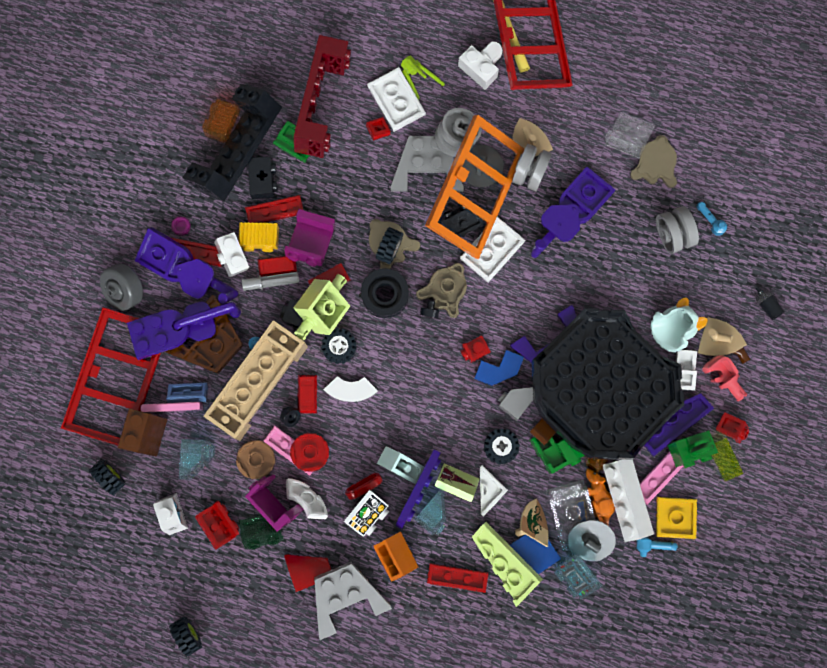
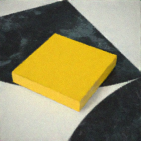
(676, 517)

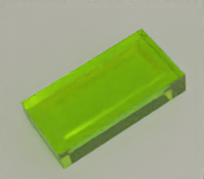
(726, 461)

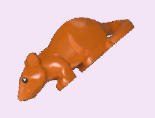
(602, 500)

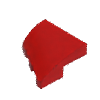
(305, 568)

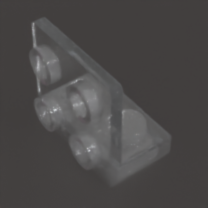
(629, 135)

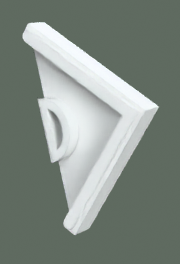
(490, 490)

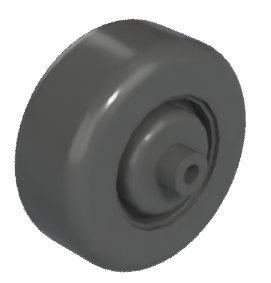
(121, 286)

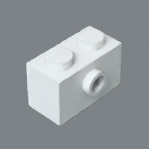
(231, 254)

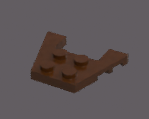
(215, 351)

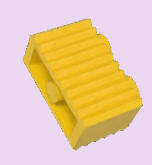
(258, 236)

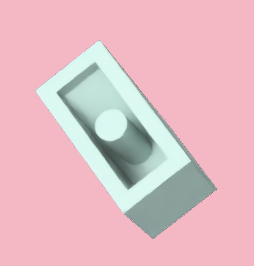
(400, 465)

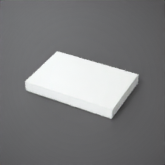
(396, 99)
(498, 249)

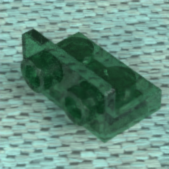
(258, 532)

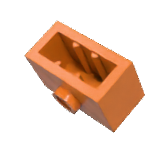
(397, 550)

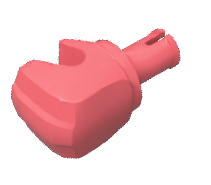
(727, 375)

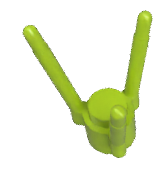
(413, 66)

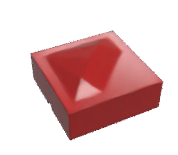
(378, 128)

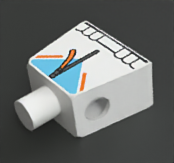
(170, 514)

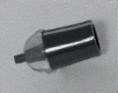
(769, 303)

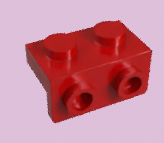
(217, 525)

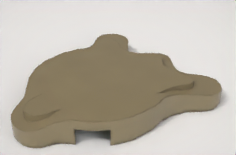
(657, 162)
(377, 231)
(446, 288)

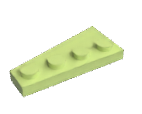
(507, 563)

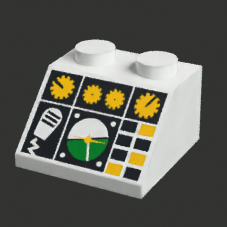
(367, 513)

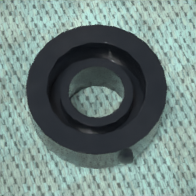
(388, 278)

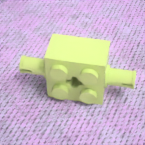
(321, 307)

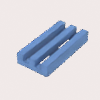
(185, 393)

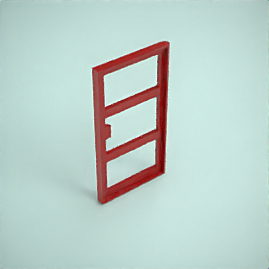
(507, 33)
(91, 370)

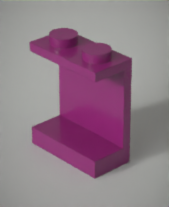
(310, 238)
(269, 506)

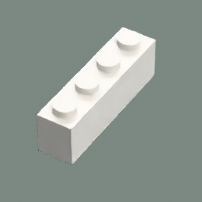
(628, 500)

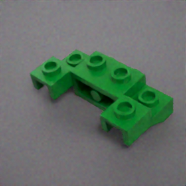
(555, 455)

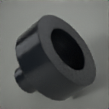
(429, 311)
(290, 416)

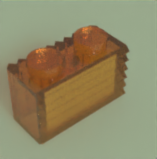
(221, 120)

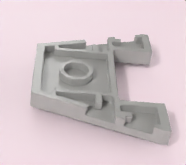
(422, 156)
(341, 589)

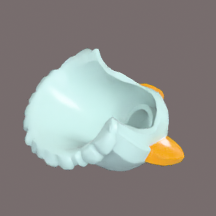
(676, 326)

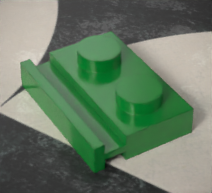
(285, 141)

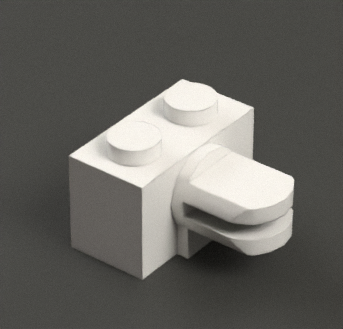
(481, 64)

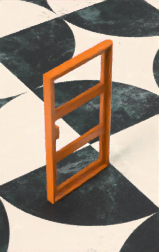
(458, 172)

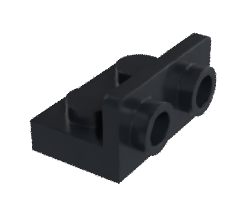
(461, 221)

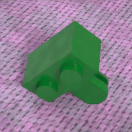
(692, 449)

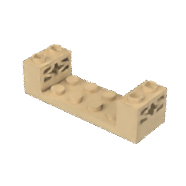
(255, 380)

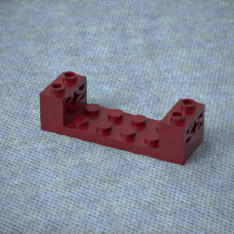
(332, 57)

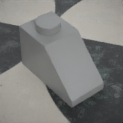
(516, 401)

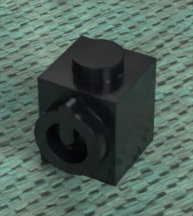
(289, 314)

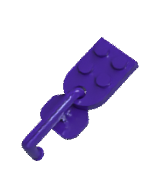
(574, 208)
(177, 264)
(157, 333)

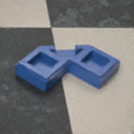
(493, 375)

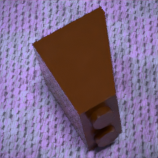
(142, 433)

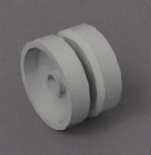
(453, 129)
(531, 167)
(677, 229)

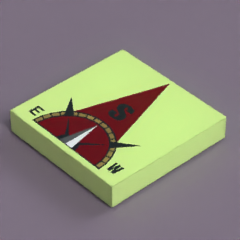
(457, 482)

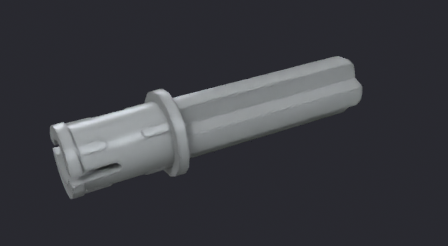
(270, 281)

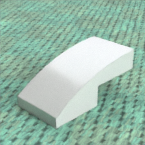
(687, 359)

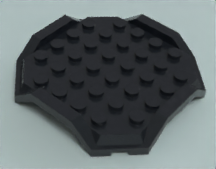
(605, 386)

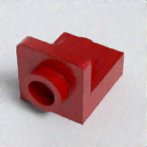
(475, 349)
(733, 427)

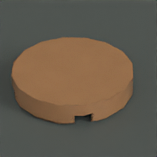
(255, 459)

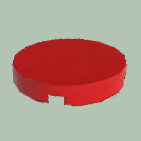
(309, 452)

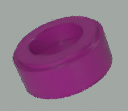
(180, 226)

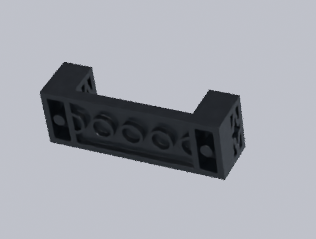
(241, 145)

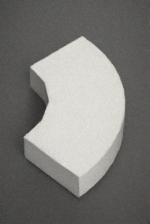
(350, 391)
(307, 498)

